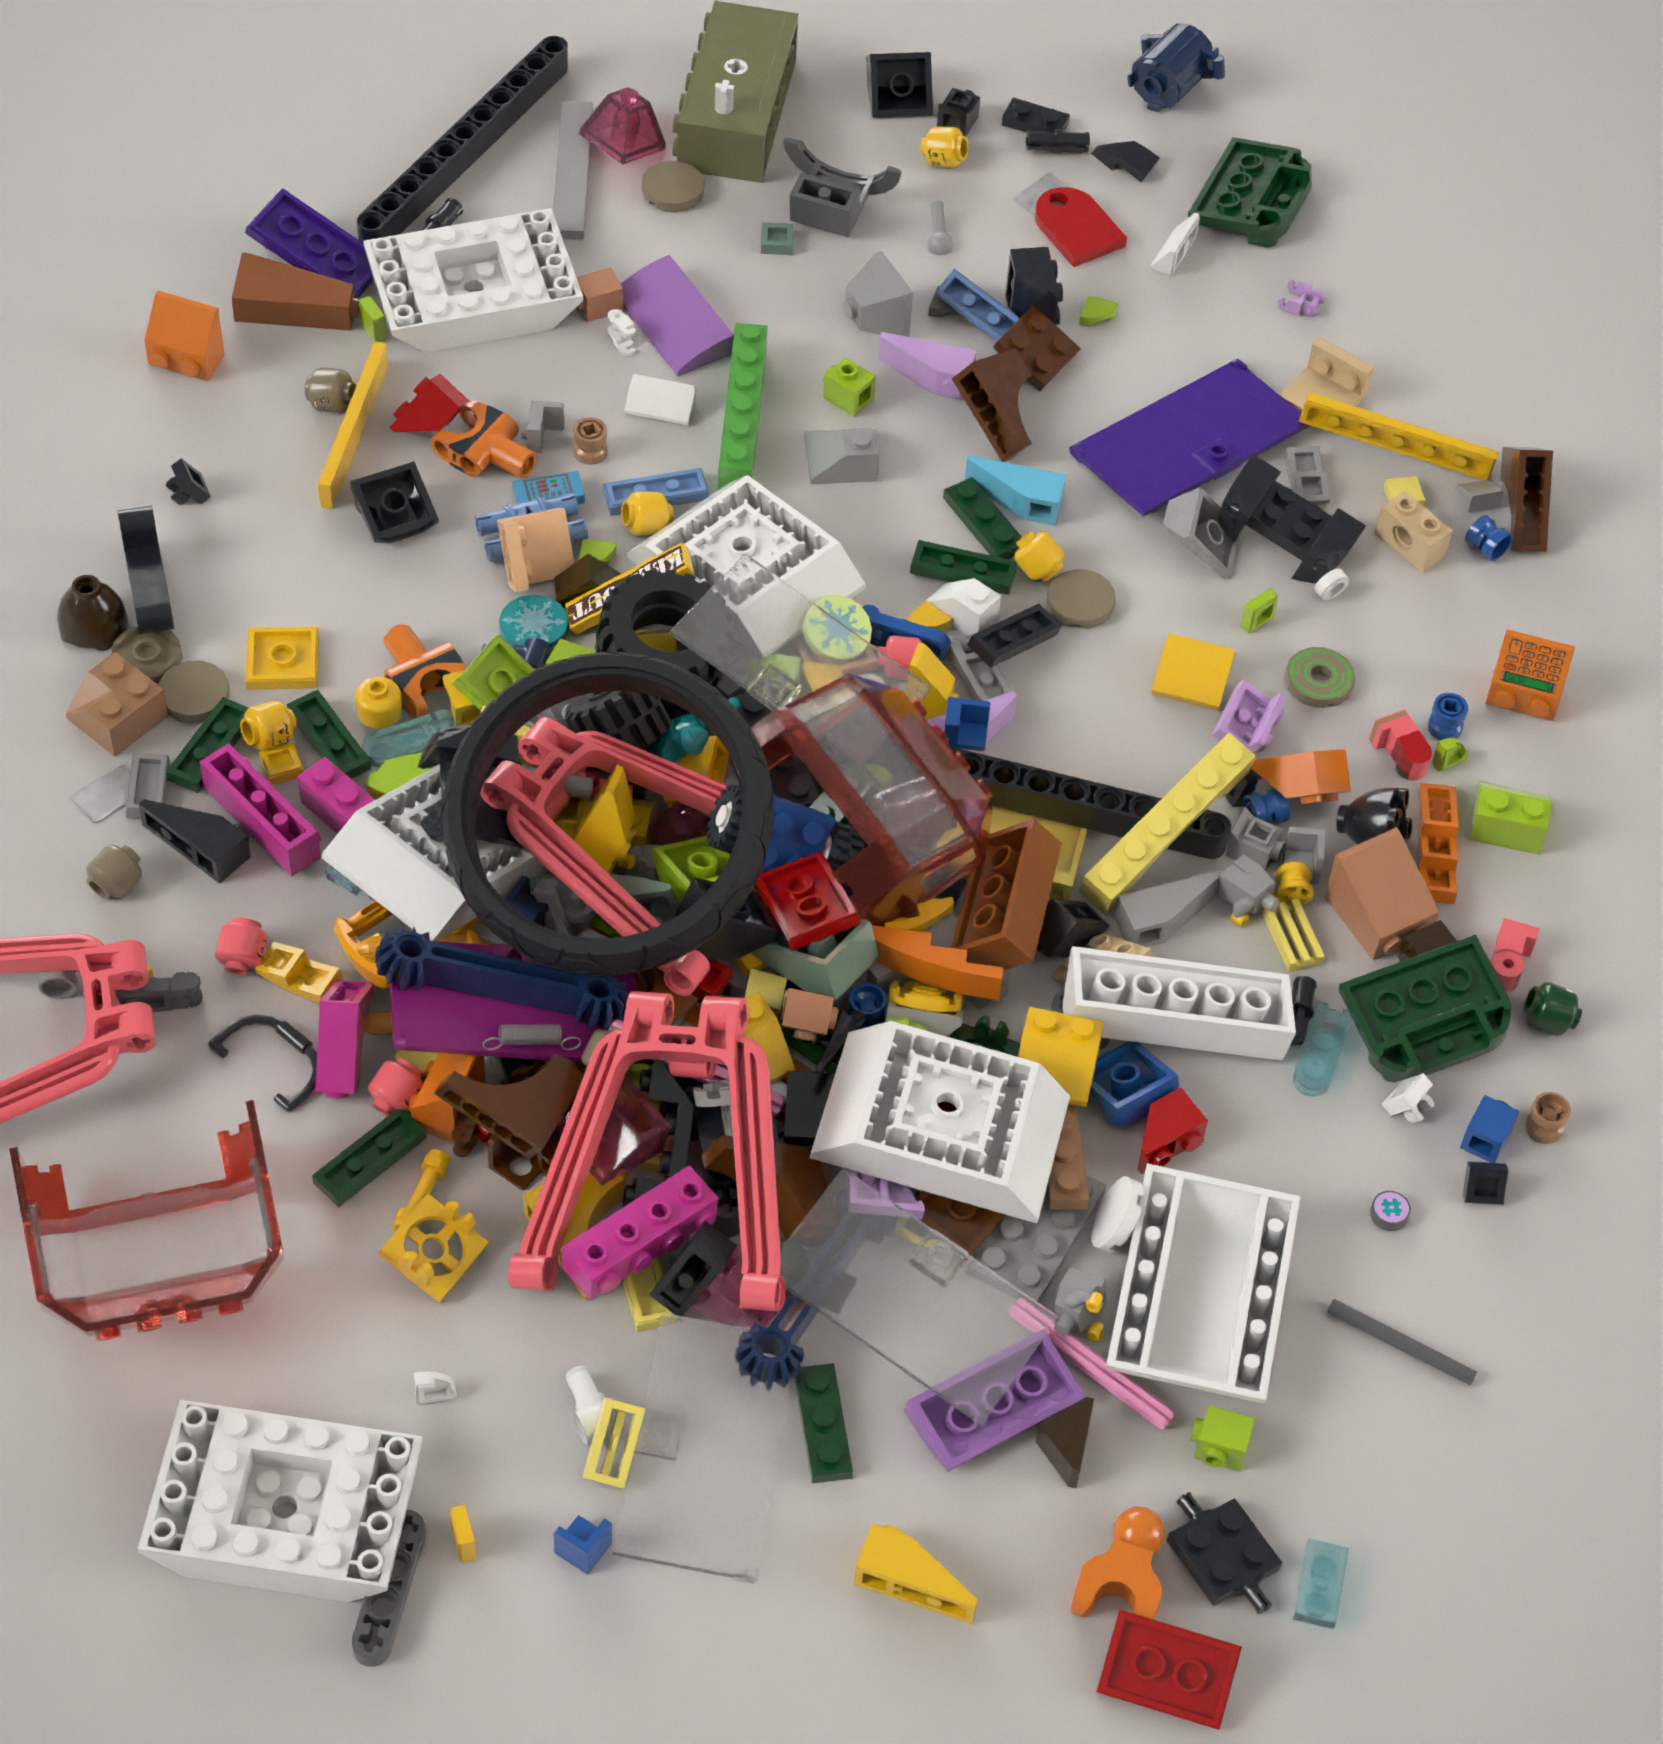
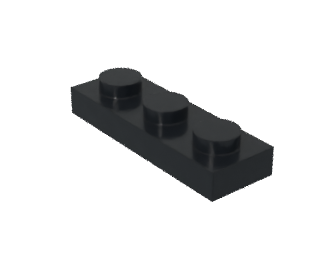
(1014, 635)

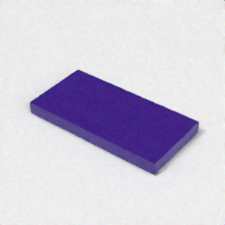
(311, 241)

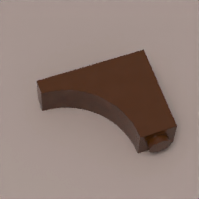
(992, 394)
(1528, 484)
(518, 1112)
(798, 1178)

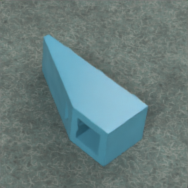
(1021, 489)

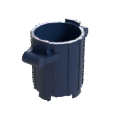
(1174, 65)

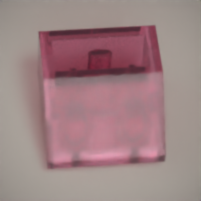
(630, 1136)

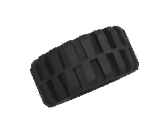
(649, 601)

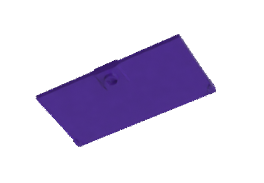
(1189, 437)

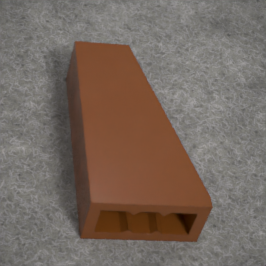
(291, 296)

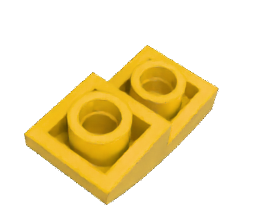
(927, 915)

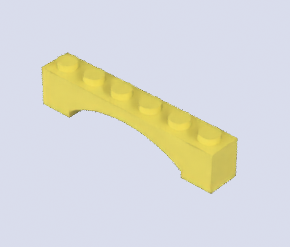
(1200, 788)

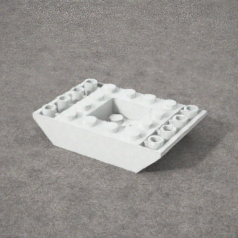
(511, 260)
(778, 538)
(409, 872)
(985, 1153)
(233, 1469)

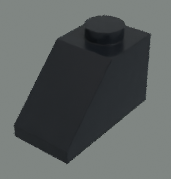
(1068, 925)
(693, 1269)

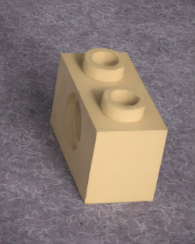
(1413, 531)

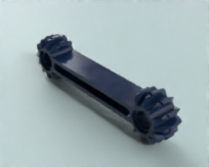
(415, 961)
(776, 1342)

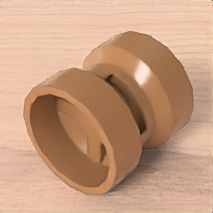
(590, 440)
(1548, 1117)

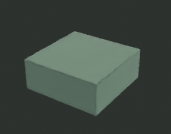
(777, 238)

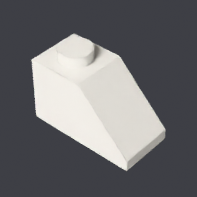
(969, 604)

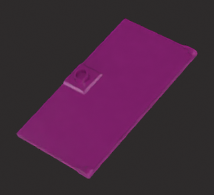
(460, 1021)

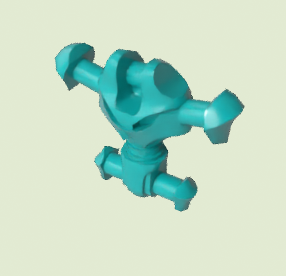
(684, 737)

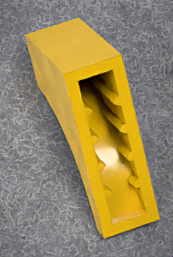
(590, 1208)

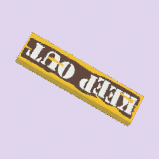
(586, 609)

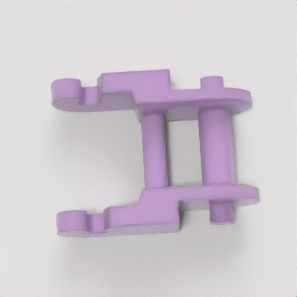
(1300, 306)

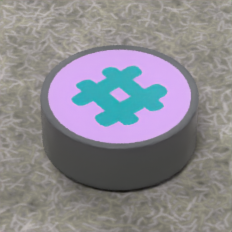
(1390, 1210)

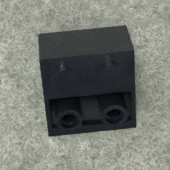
(1033, 282)

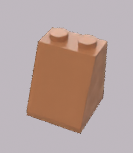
(1380, 893)

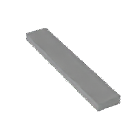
(572, 170)

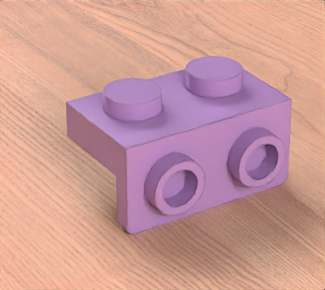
(1250, 717)

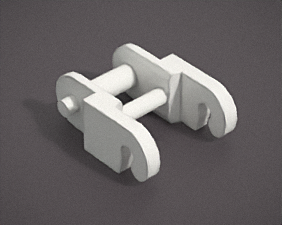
(619, 332)

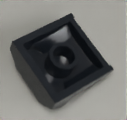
(394, 503)

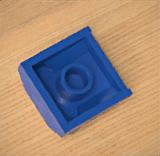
(1129, 1081)

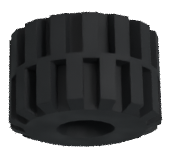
(621, 714)

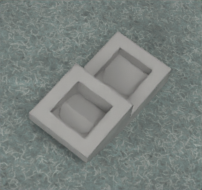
(1307, 474)

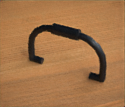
(288, 1033)

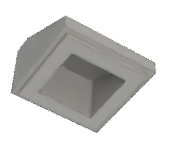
(1480, 495)

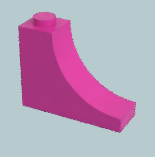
(341, 1037)

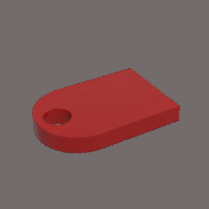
(1078, 227)

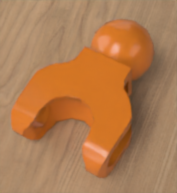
(1125, 1567)

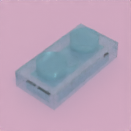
(1321, 1583)

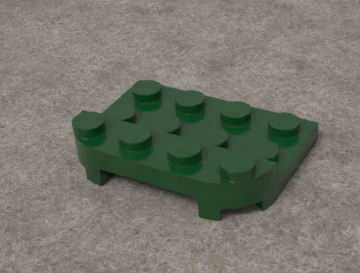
(1255, 190)
(1429, 1010)

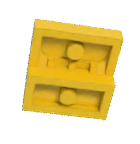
(1193, 671)

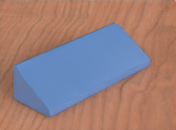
(976, 305)

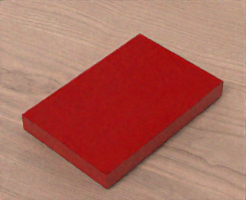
(806, 901)
(1169, 1669)

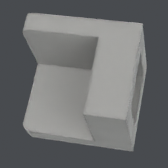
(1307, 847)

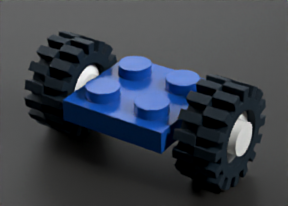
(795, 832)

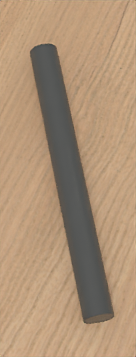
(1402, 1342)

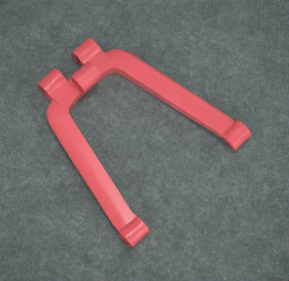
(540, 796)
(109, 1025)
(691, 1054)

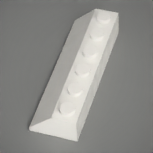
(1181, 1003)

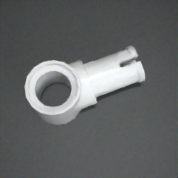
(588, 1404)

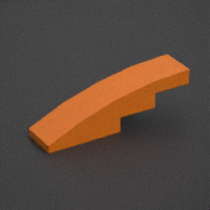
(1438, 840)
(942, 967)

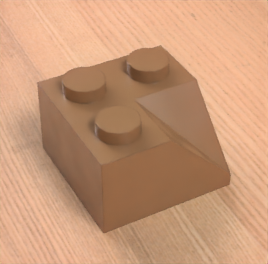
(117, 704)

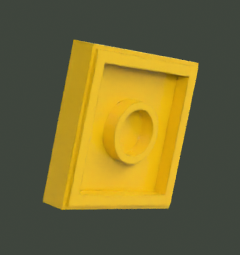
(282, 658)

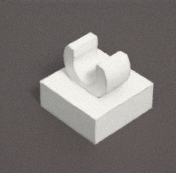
(1407, 1096)

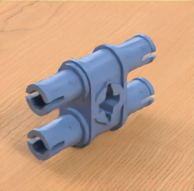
(487, 522)

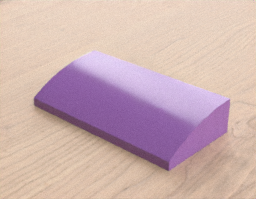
(675, 316)
(1034, 1396)

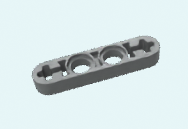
(397, 1591)

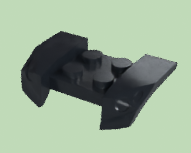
(1288, 520)
(490, 822)

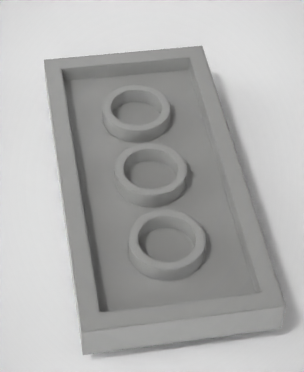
(1034, 1252)

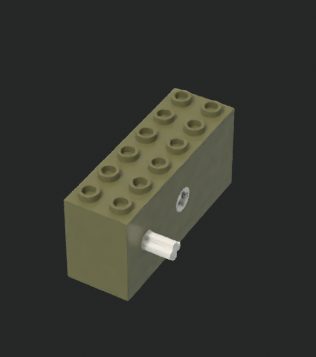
(736, 91)

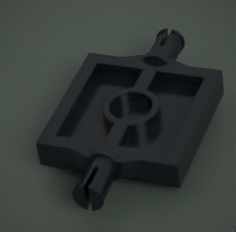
(1224, 1552)

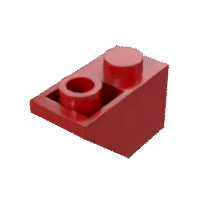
(431, 409)
(1171, 1127)

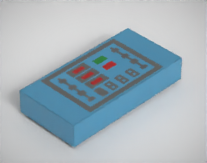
(549, 487)

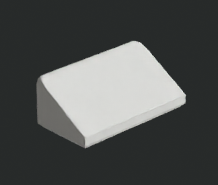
(1176, 246)
(660, 399)

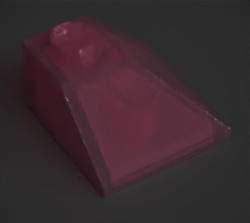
(624, 127)

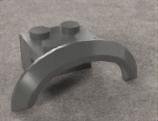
(829, 196)

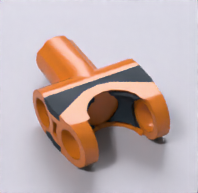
(485, 443)
(418, 668)

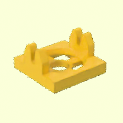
(418, 1266)

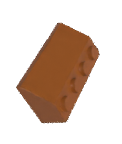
(1008, 897)

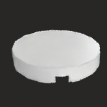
(1117, 1214)

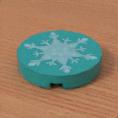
(533, 618)

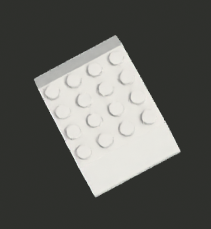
(1204, 1284)

